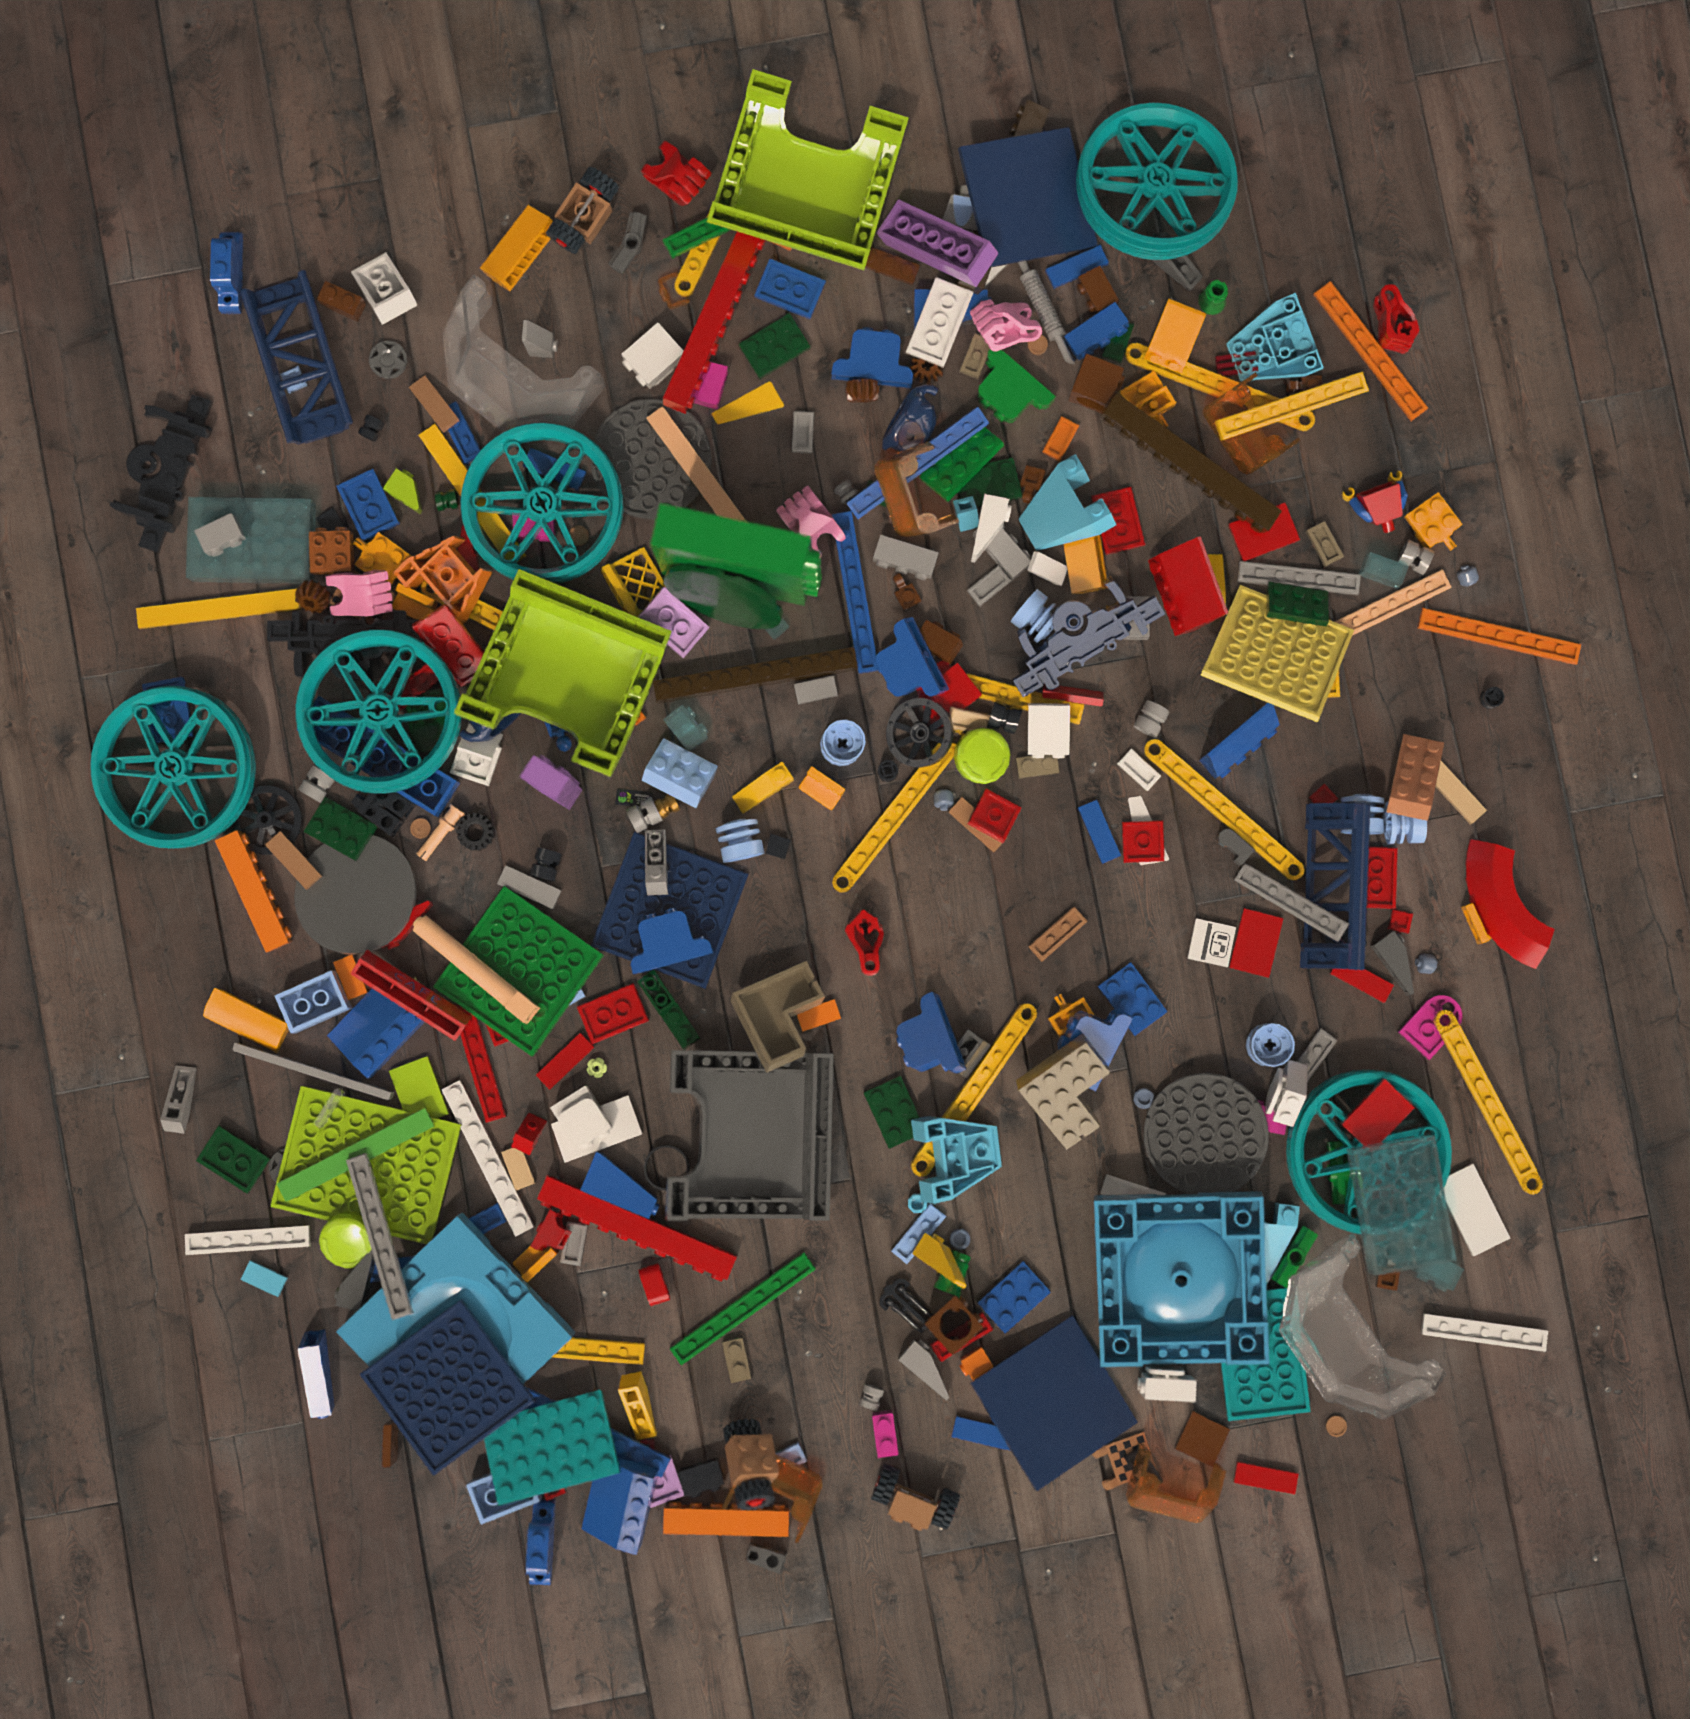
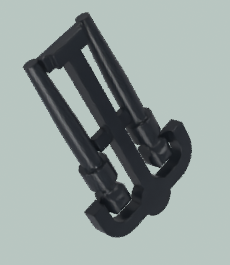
(890, 1290)

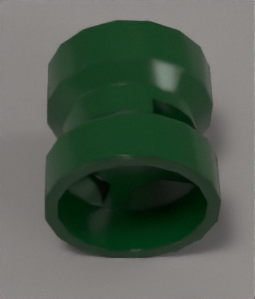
(446, 500)

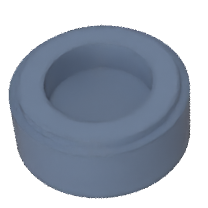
(1143, 1098)
(959, 1239)

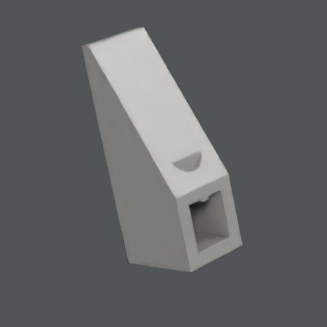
(656, 862)

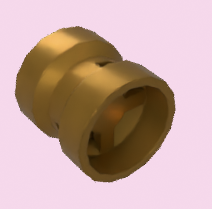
(666, 806)

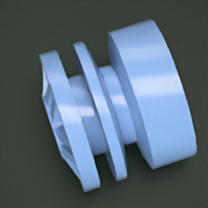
(1035, 615)
(843, 731)
(1376, 824)
(1398, 826)
(740, 840)
(1280, 1051)

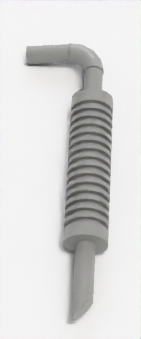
(1045, 309)

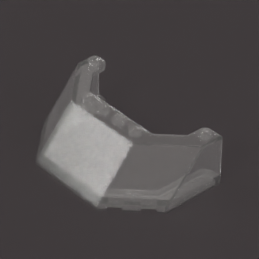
(500, 384)
(1341, 1347)

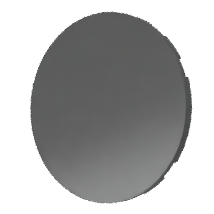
(644, 462)
(358, 901)
(1206, 1134)

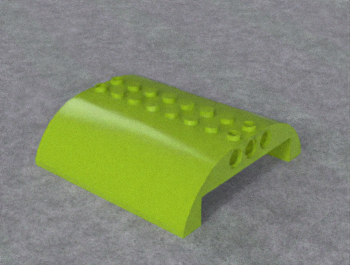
(802, 190)
(567, 666)

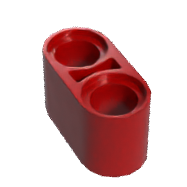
(654, 1284)

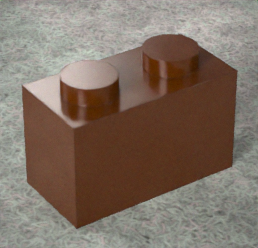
(1096, 290)
(341, 301)
(941, 642)

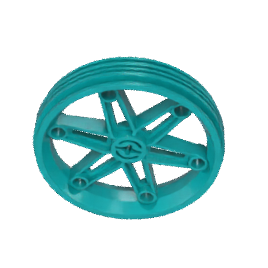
(1156, 180)
(574, 440)
(370, 704)
(102, 759)
(1312, 1104)

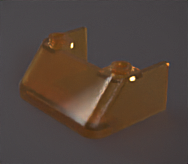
(1251, 448)
(891, 476)
(796, 1484)
(1144, 1493)

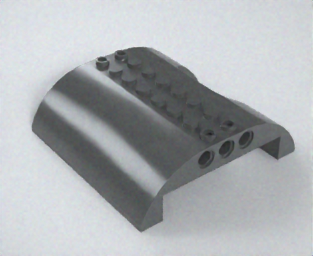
(758, 1137)

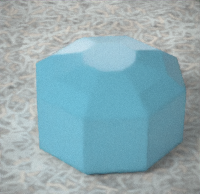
(915, 1203)

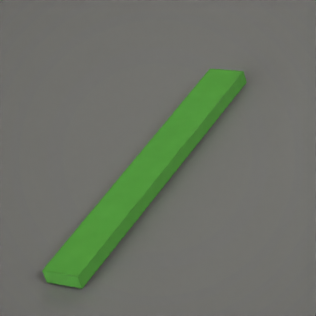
(372, 1145)

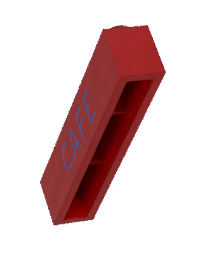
(410, 995)

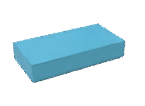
(264, 1278)

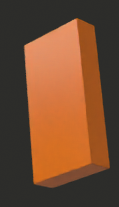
(1060, 438)
(352, 986)
(819, 1015)

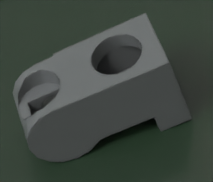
(1235, 844)
(766, 1557)

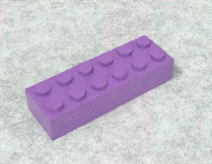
(937, 243)
(552, 781)

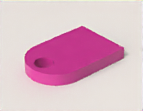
(1421, 1029)

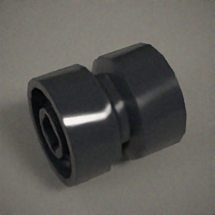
(1005, 717)
(546, 864)

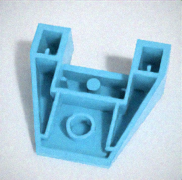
(1056, 512)
(962, 1155)
(1279, 1234)

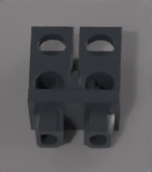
(376, 806)

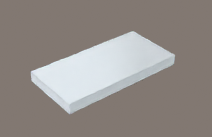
(939, 322)
(624, 1123)
(1474, 1210)

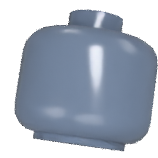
(1467, 575)
(943, 799)
(1426, 963)

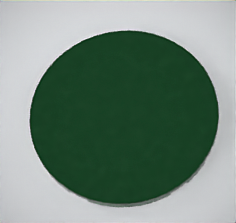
(723, 596)

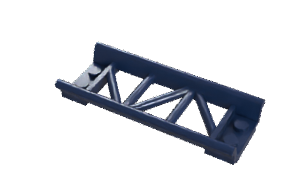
(307, 425)
(1338, 817)

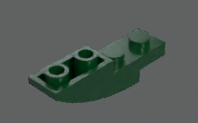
(669, 1009)

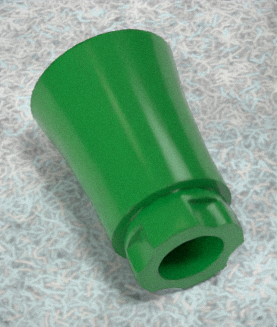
(1212, 303)
(948, 1286)

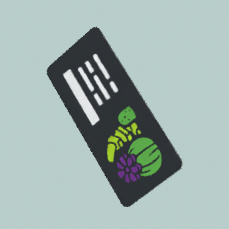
(631, 797)

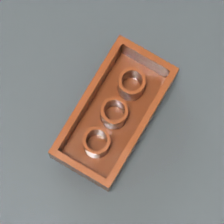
(1415, 777)

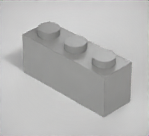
(1007, 554)
(905, 557)

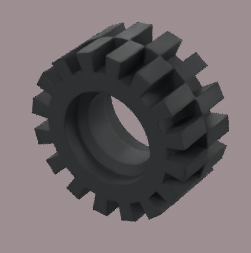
(462, 831)

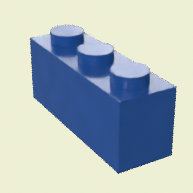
(1097, 331)

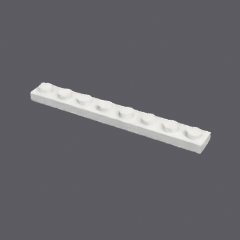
(488, 1158)

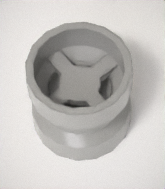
(871, 1397)

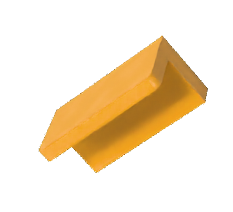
(413, 602)
(821, 788)
(1475, 923)
(532, 1261)

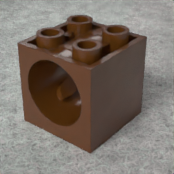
(1096, 383)
(935, 1322)

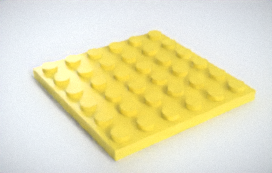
(1277, 658)

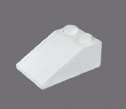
(384, 288)
(992, 517)

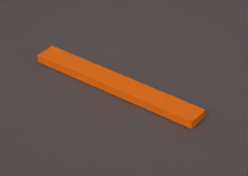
(1370, 351)
(1499, 636)

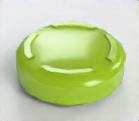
(982, 755)
(344, 1240)

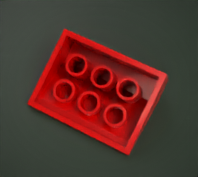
(1188, 586)

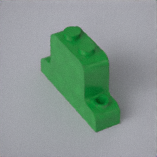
(1011, 389)

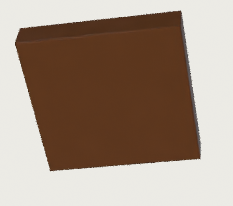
(1202, 1438)
(389, 1444)

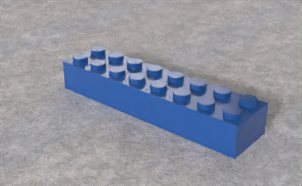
(429, 794)

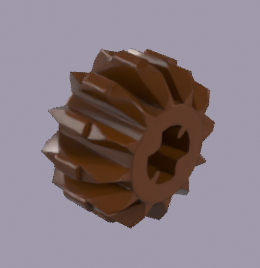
(919, 369)
(862, 390)
(312, 596)

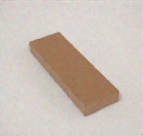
(434, 403)
(962, 812)
(293, 860)
(1057, 934)

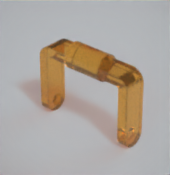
(664, 294)

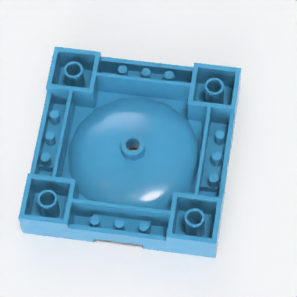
(468, 1268)
(1210, 1316)

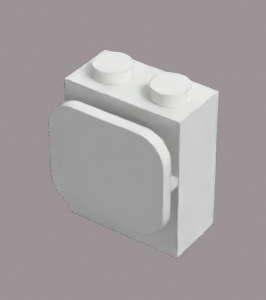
(652, 356)
(1048, 729)
(1287, 1093)
(582, 1118)
(1166, 1383)

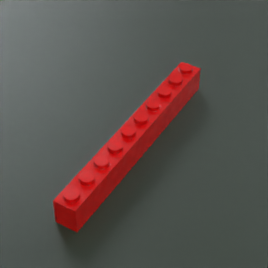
(712, 322)
(644, 1231)

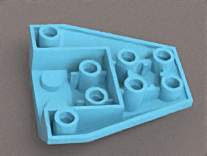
(1280, 341)

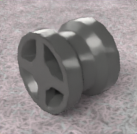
(845, 491)

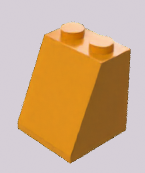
(1175, 336)

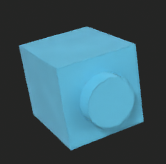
(967, 513)

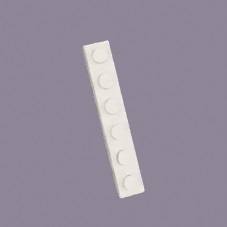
(247, 1240)
(1484, 1332)

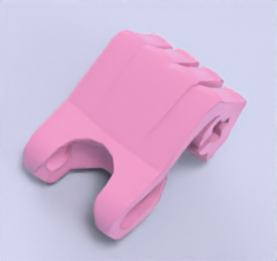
(1003, 325)
(809, 517)
(362, 593)

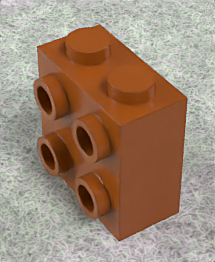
(331, 551)

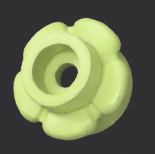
(591, 1067)

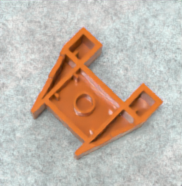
(447, 575)

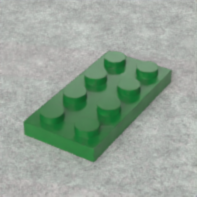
(961, 464)

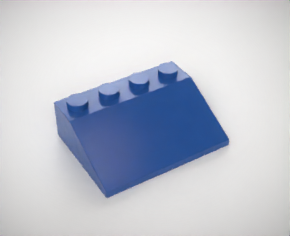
(1240, 741)
(374, 1032)
(621, 1505)

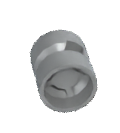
(1408, 556)
(1150, 720)
(309, 786)
(637, 818)

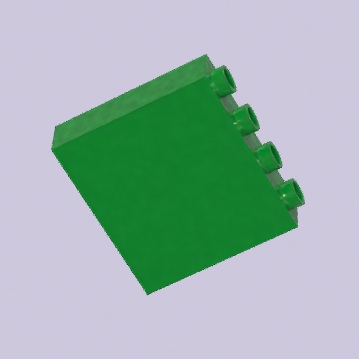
(764, 555)

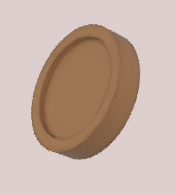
(1038, 346)
(579, 535)
(420, 828)
(1336, 1426)

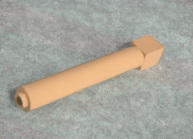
(475, 969)

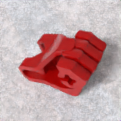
(677, 175)
(1389, 336)
(864, 949)

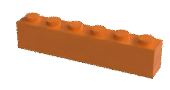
(253, 890)
(715, 1520)

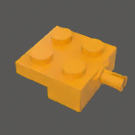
(1150, 397)
(1434, 522)
(380, 555)
(1066, 1011)

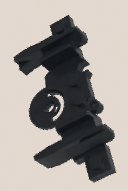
(173, 449)
(320, 636)

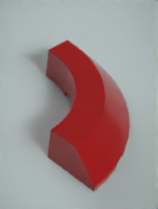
(1499, 906)

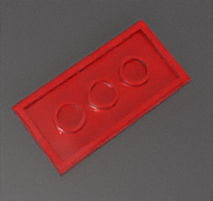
(452, 642)

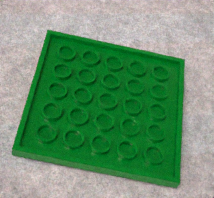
(533, 957)

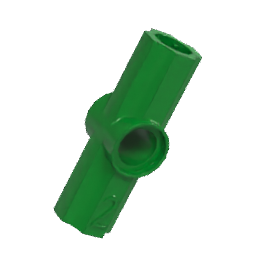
(1338, 1181)
(1302, 1243)

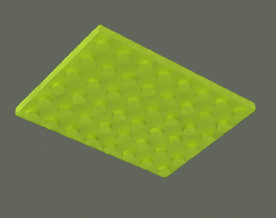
(408, 1176)

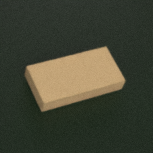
(968, 719)
(518, 1168)

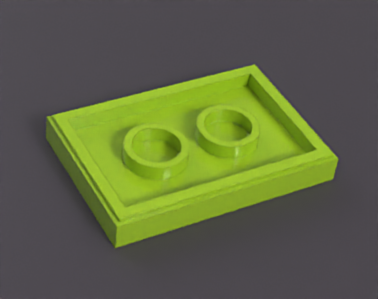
(419, 1088)

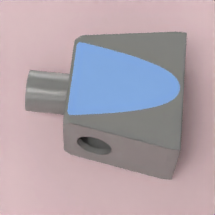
(960, 211)

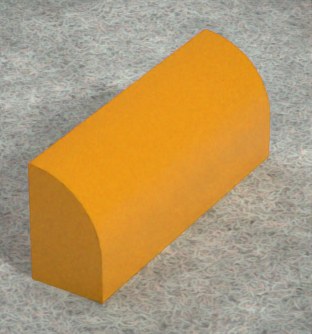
(518, 248)
(1085, 565)
(246, 1019)

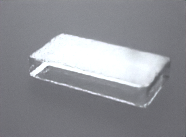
(328, 1108)

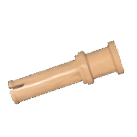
(446, 824)

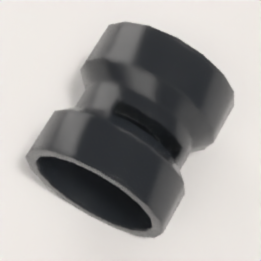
(370, 428)
(1495, 696)
(887, 774)

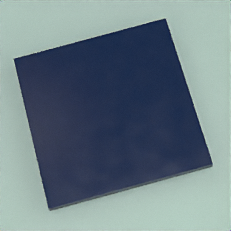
(1027, 196)
(696, 887)
(447, 1387)
(1053, 1403)

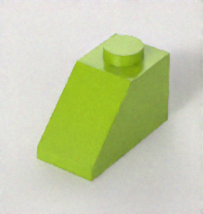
(404, 489)

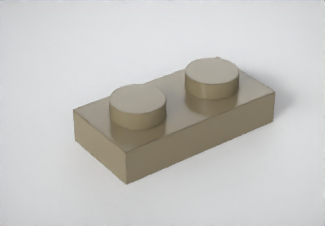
(975, 357)
(1324, 544)
(1034, 767)
(736, 1360)

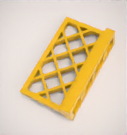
(619, 589)

